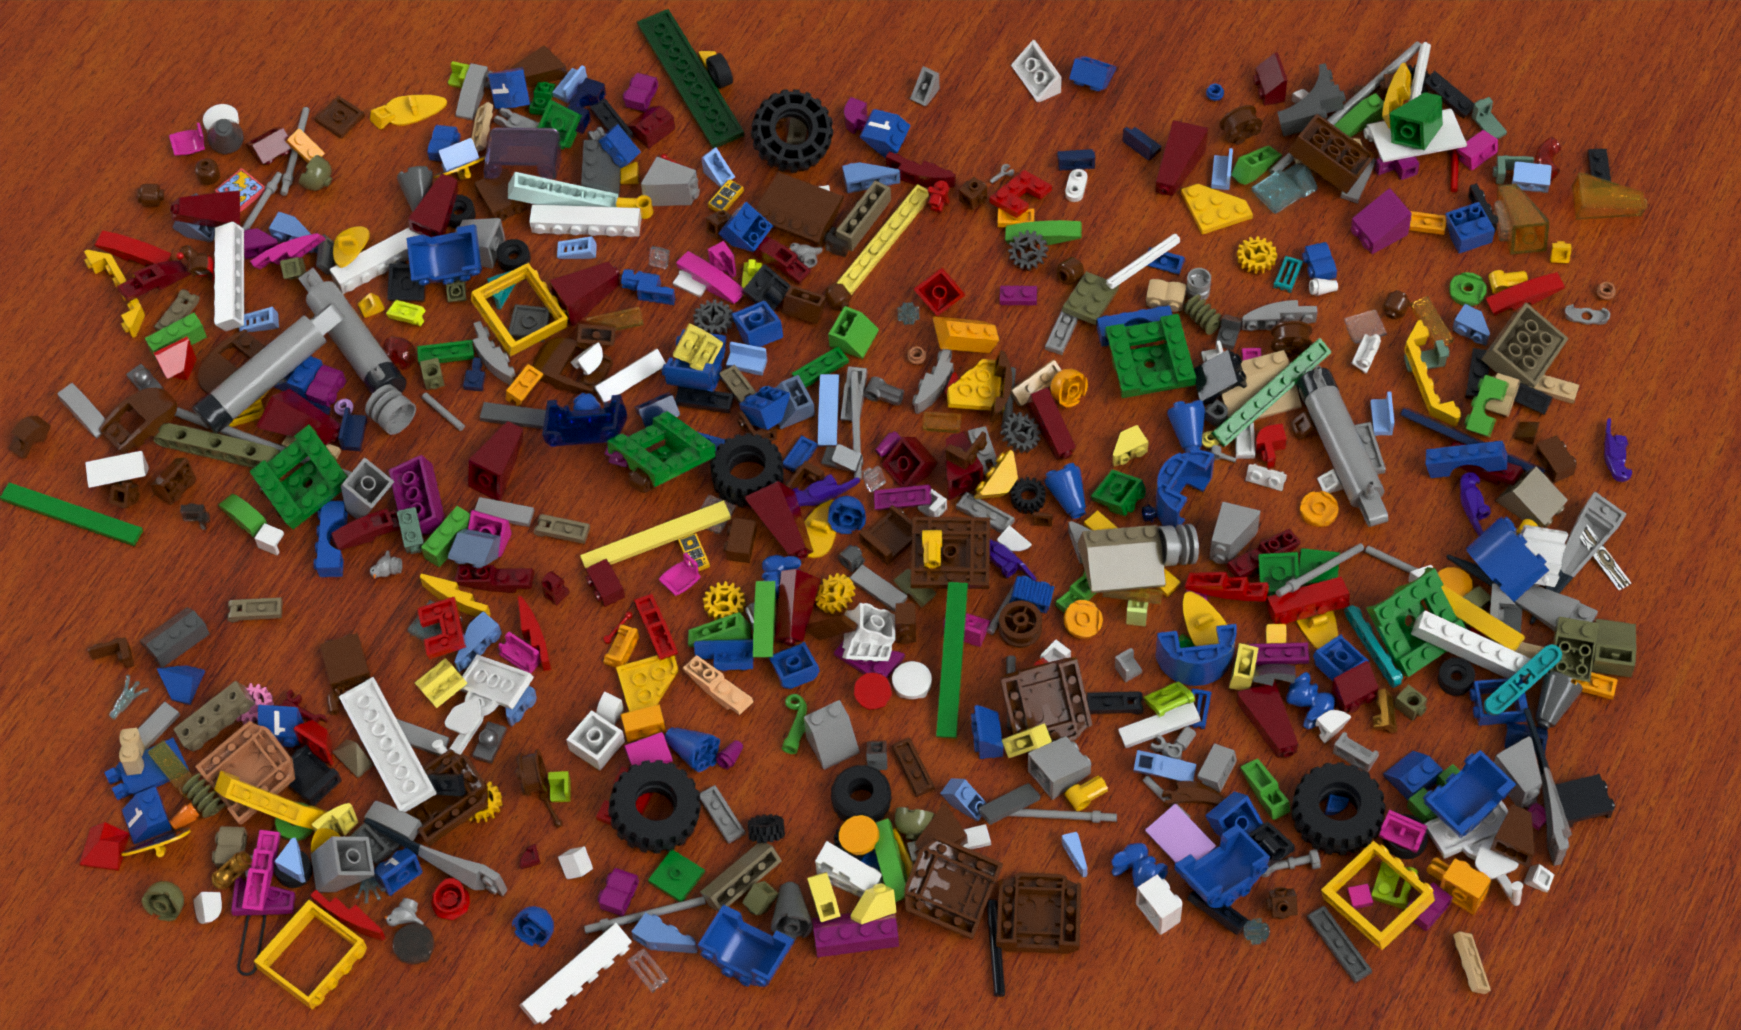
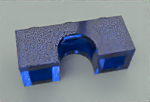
(587, 94)

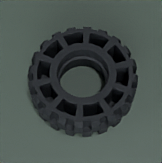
(797, 106)
(646, 833)
(1331, 834)

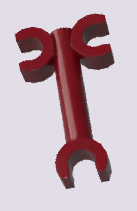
(289, 702)

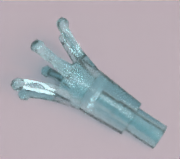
(125, 698)
(369, 884)

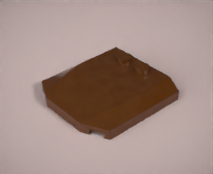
(1047, 695)
(444, 812)
(950, 886)
(1039, 914)

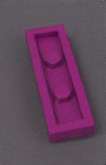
(902, 497)
(1282, 653)

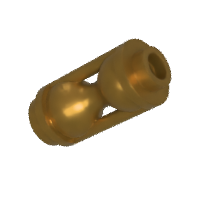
(237, 864)

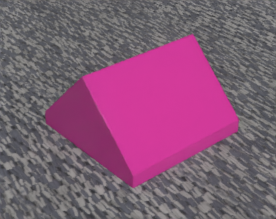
(492, 525)
(974, 629)
(650, 749)

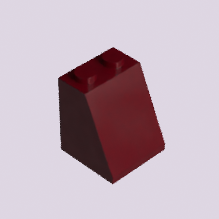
(957, 478)

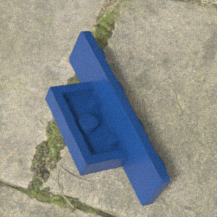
(727, 653)

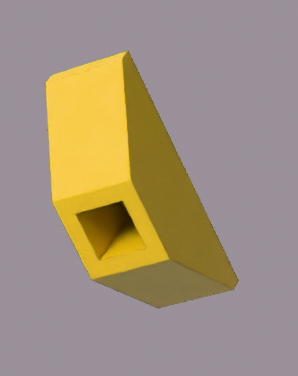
(999, 478)

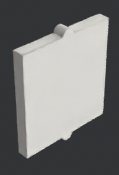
(685, 282)

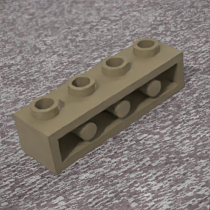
(864, 214)
(214, 716)
(741, 876)

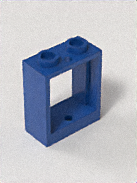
(1491, 686)

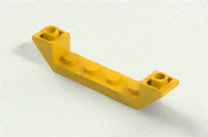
(100, 261)
(1445, 412)
(266, 802)

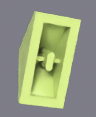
(1137, 613)

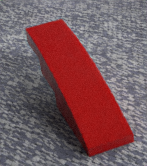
(131, 248)
(1525, 292)
(1225, 587)
(656, 627)
(532, 631)
(353, 918)

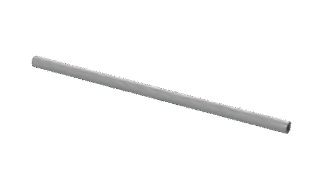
(1357, 98)
(232, 432)

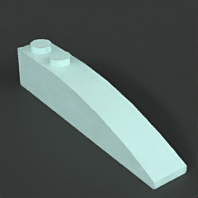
(552, 192)

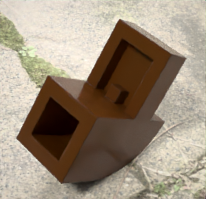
(26, 432)

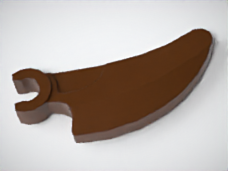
(1192, 793)

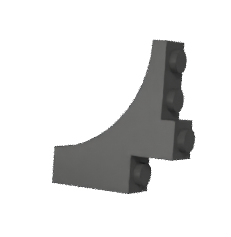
(1322, 99)

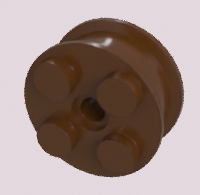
(1241, 124)
(1291, 337)
(1020, 623)
(532, 772)

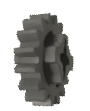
(1026, 257)
(713, 317)
(1020, 432)

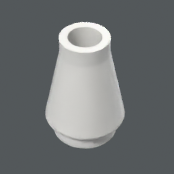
(1322, 286)

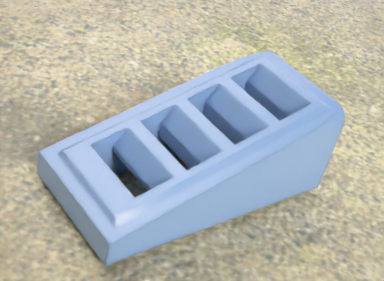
(588, 248)
(270, 322)
(1074, 849)

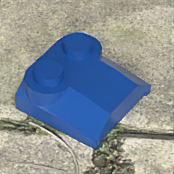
(1337, 657)
(795, 666)

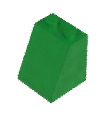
(1417, 121)

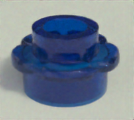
(1149, 513)

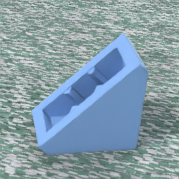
(716, 167)
(291, 862)

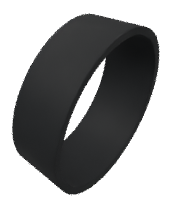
(1402, 853)

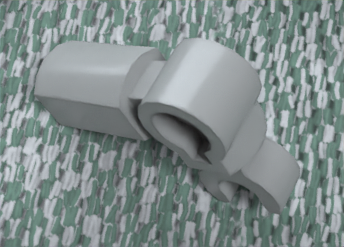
(1180, 744)

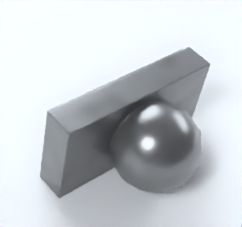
(142, 378)
(489, 742)

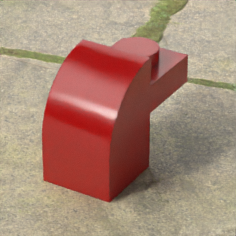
(1269, 440)

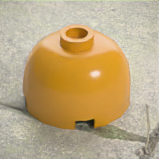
(1068, 387)

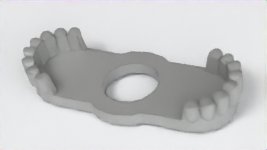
(1598, 317)

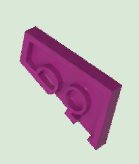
(881, 667)
(277, 902)

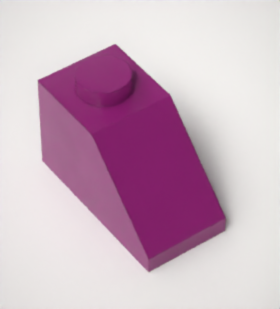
(257, 242)

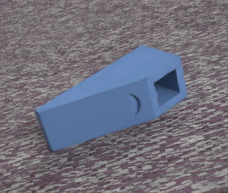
(287, 228)
(478, 637)
(1164, 766)
(658, 936)

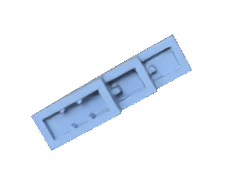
(828, 410)

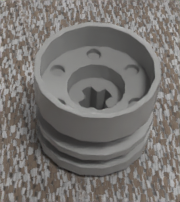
(390, 409)
(1179, 544)

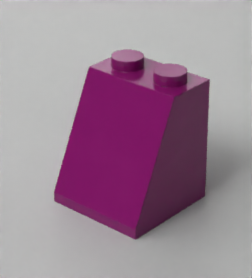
(1381, 222)

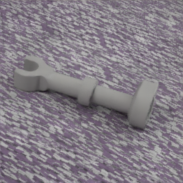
(1291, 862)

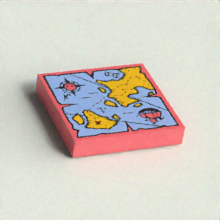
(249, 187)

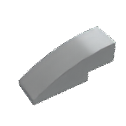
(472, 91)
(82, 409)
(846, 413)
(394, 820)

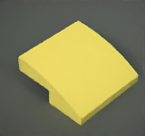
(697, 347)
(441, 683)
(340, 819)

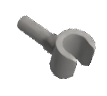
(1003, 172)
(1217, 451)

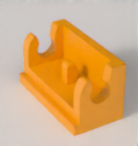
(523, 384)
(622, 646)
(643, 723)

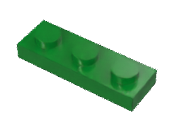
(447, 351)
(822, 365)

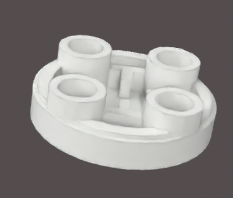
(218, 112)
(911, 680)

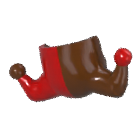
(198, 263)

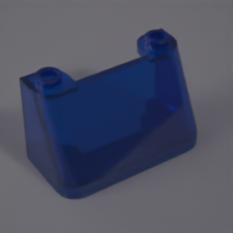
(583, 426)

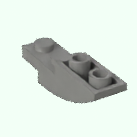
(1272, 314)
(492, 356)
(934, 383)

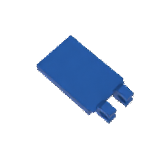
(149, 778)

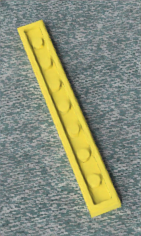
(884, 238)
(658, 535)

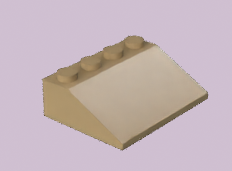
(1259, 373)

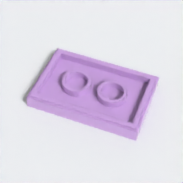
(1179, 835)

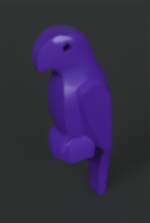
(1616, 454)
(823, 491)
(1473, 501)
(1007, 560)

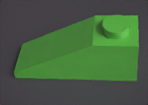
(1364, 113)
(1255, 164)
(727, 628)

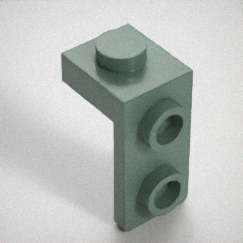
(1486, 120)
(1507, 163)
(1432, 358)
(410, 530)

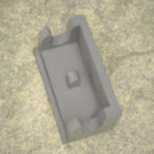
(1354, 753)
(1217, 767)

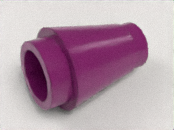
(887, 444)
(729, 755)

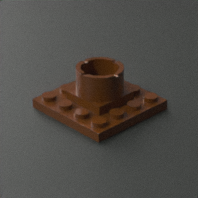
(963, 552)

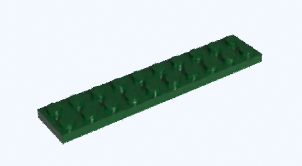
(690, 79)

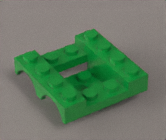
(1171, 359)
(682, 448)
(290, 496)
(1389, 619)

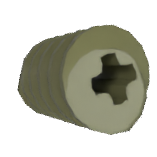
(1202, 314)
(201, 797)

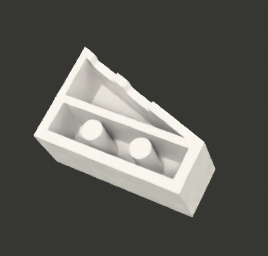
(846, 871)

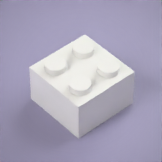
(595, 740)
(1159, 904)

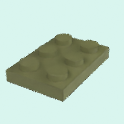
(1089, 298)

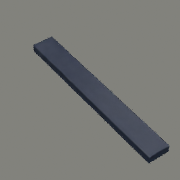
(1461, 436)

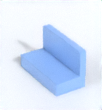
(569, 84)
(458, 154)
(1222, 171)
(1532, 176)
(747, 358)
(1382, 415)

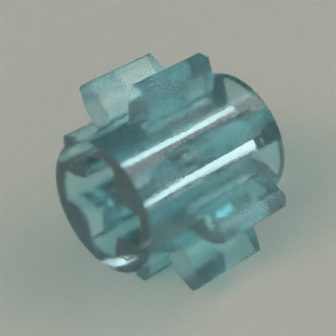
(908, 313)
(1256, 931)

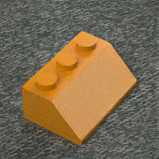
(965, 334)

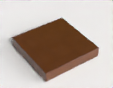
(339, 117)

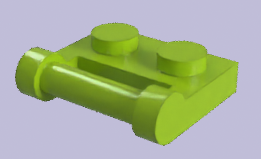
(1169, 698)
(1386, 885)

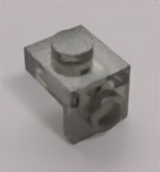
(835, 244)
(195, 512)

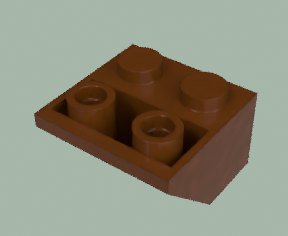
(174, 481)

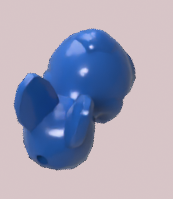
(774, 565)
(1304, 694)
(1144, 866)

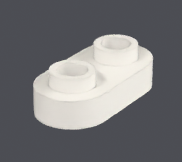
(1077, 184)

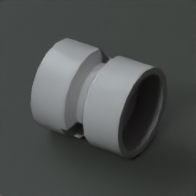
(1198, 283)

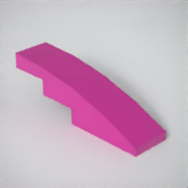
(293, 248)
(711, 277)
(261, 870)

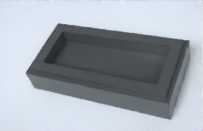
(325, 255)

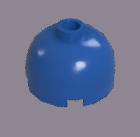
(846, 515)
(534, 925)

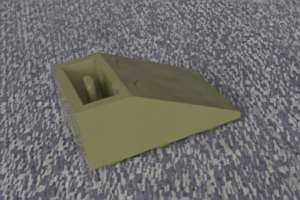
(1578, 644)
(1615, 648)

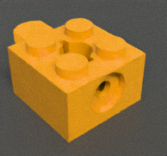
(1461, 882)

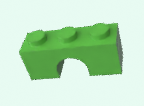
(186, 327)
(1489, 389)
(439, 543)
(1416, 802)

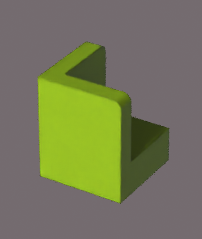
(458, 74)
(560, 786)

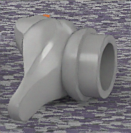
(806, 254)
(386, 566)
(404, 913)

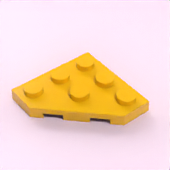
(1214, 208)
(975, 388)
(646, 681)

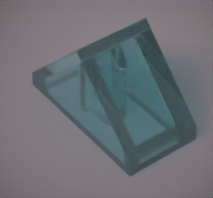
(1302, 178)

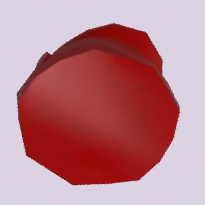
(872, 691)
(450, 899)

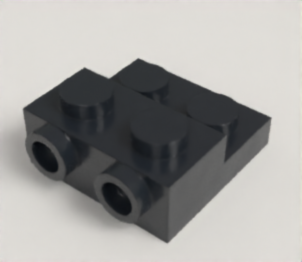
(400, 284)

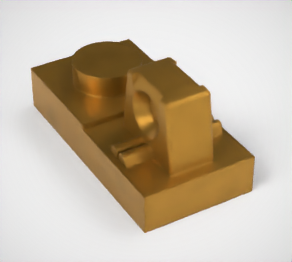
(1387, 718)

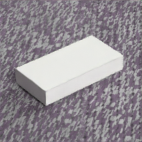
(1245, 443)

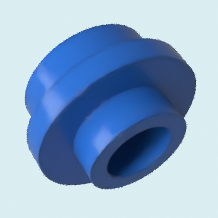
(1212, 89)

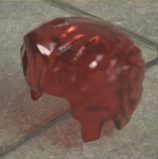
(401, 351)

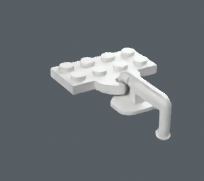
(487, 687)
(1477, 847)

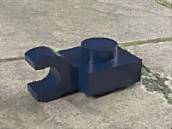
(475, 379)

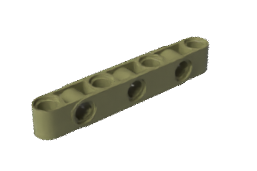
(204, 444)

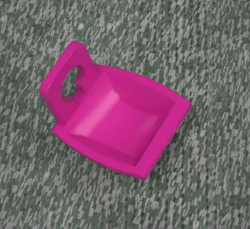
(187, 141)
(681, 576)

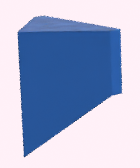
(181, 682)

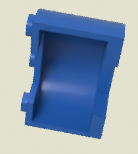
(445, 256)
(682, 375)
(1181, 469)
(1507, 558)
(1199, 663)
(1469, 794)
(1226, 870)
(743, 949)

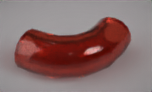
(1546, 153)

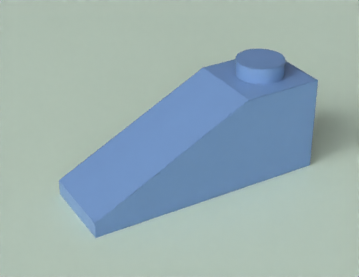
(862, 175)

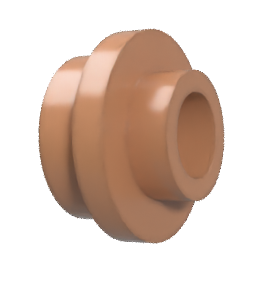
(1606, 286)
(916, 351)

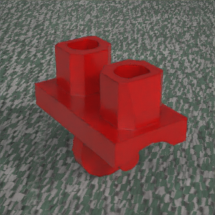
(938, 196)

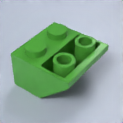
(852, 332)

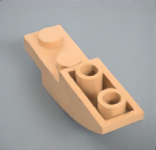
(717, 686)

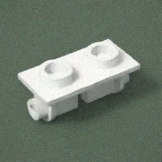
(1366, 352)
(1264, 477)

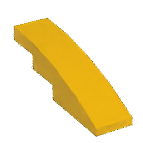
(1397, 92)
(446, 589)

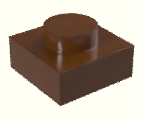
(1302, 425)

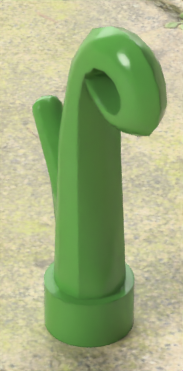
(792, 741)

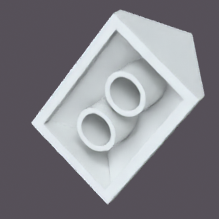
(1037, 72)
(116, 469)

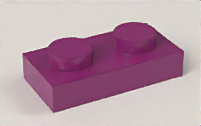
(1018, 295)

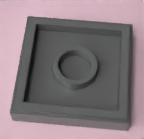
(528, 320)

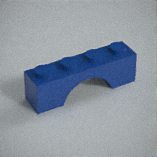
(1129, 319)
(1488, 455)
(329, 560)

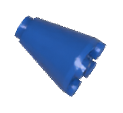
(1188, 423)
(1068, 489)
(694, 747)

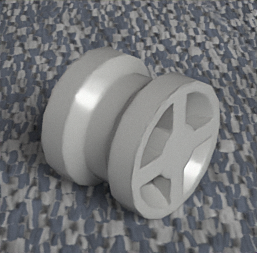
(597, 134)

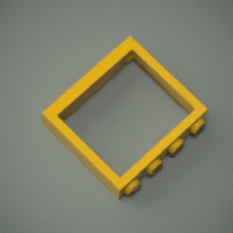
(479, 297)
(290, 932)
(1383, 938)

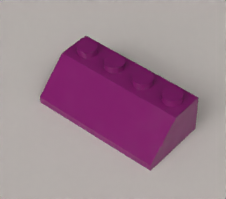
(417, 487)
(847, 936)

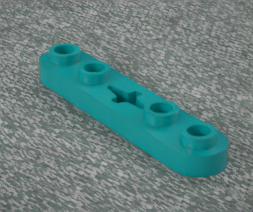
(1382, 659)
(1509, 692)

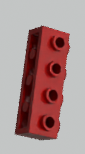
(1309, 601)

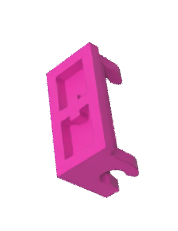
(1478, 149)
(722, 258)
(519, 653)
(1403, 831)

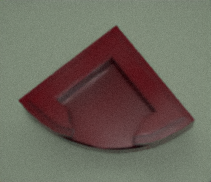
(530, 857)

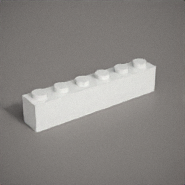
(585, 220)
(372, 262)
(229, 276)
(1468, 645)
(575, 974)

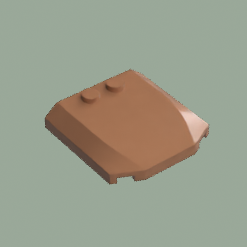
(254, 757)

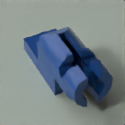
(647, 287)

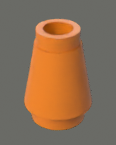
(184, 816)

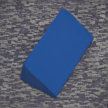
(1168, 262)

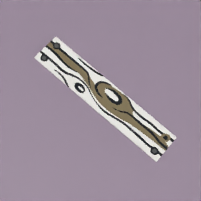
(1605, 559)

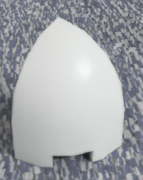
(589, 359)
(1014, 540)
(1331, 723)
(207, 906)

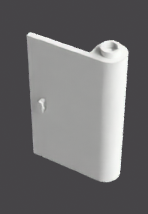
(1447, 138)

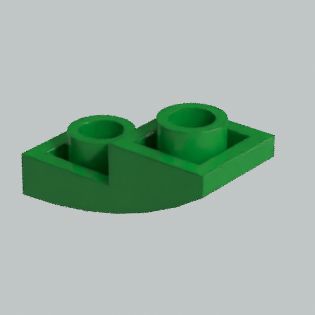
(542, 95)

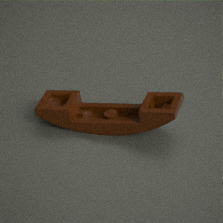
(1002, 370)

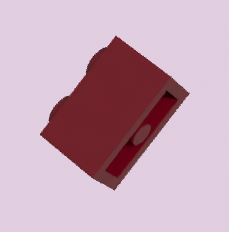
(605, 583)

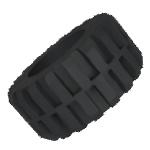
(740, 450)

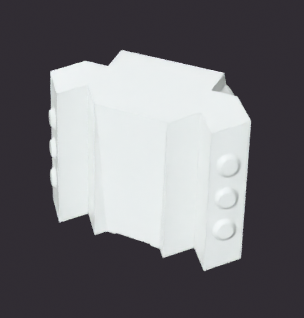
(1551, 546)
(872, 636)

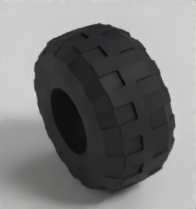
(861, 778)

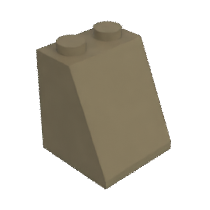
(1533, 498)

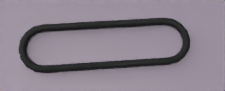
(242, 945)

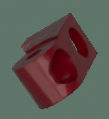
(554, 588)

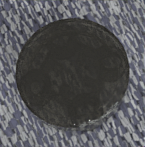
(413, 944)

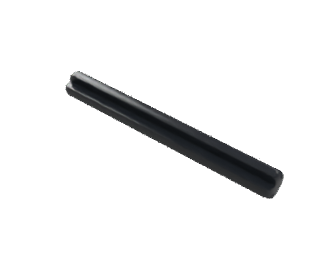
(996, 952)

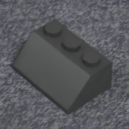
(599, 168)
(175, 636)

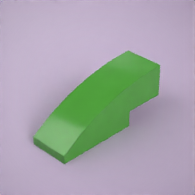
(243, 514)
(1266, 789)

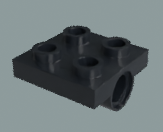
(766, 286)
(1272, 842)

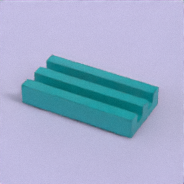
(1284, 285)

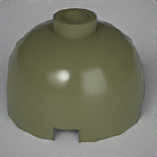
(317, 174)
(912, 821)
(164, 900)

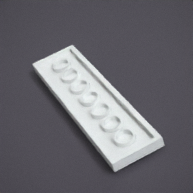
(387, 745)

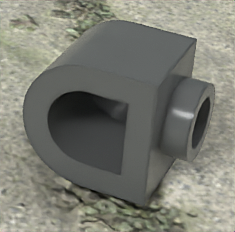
(1216, 413)
(851, 558)

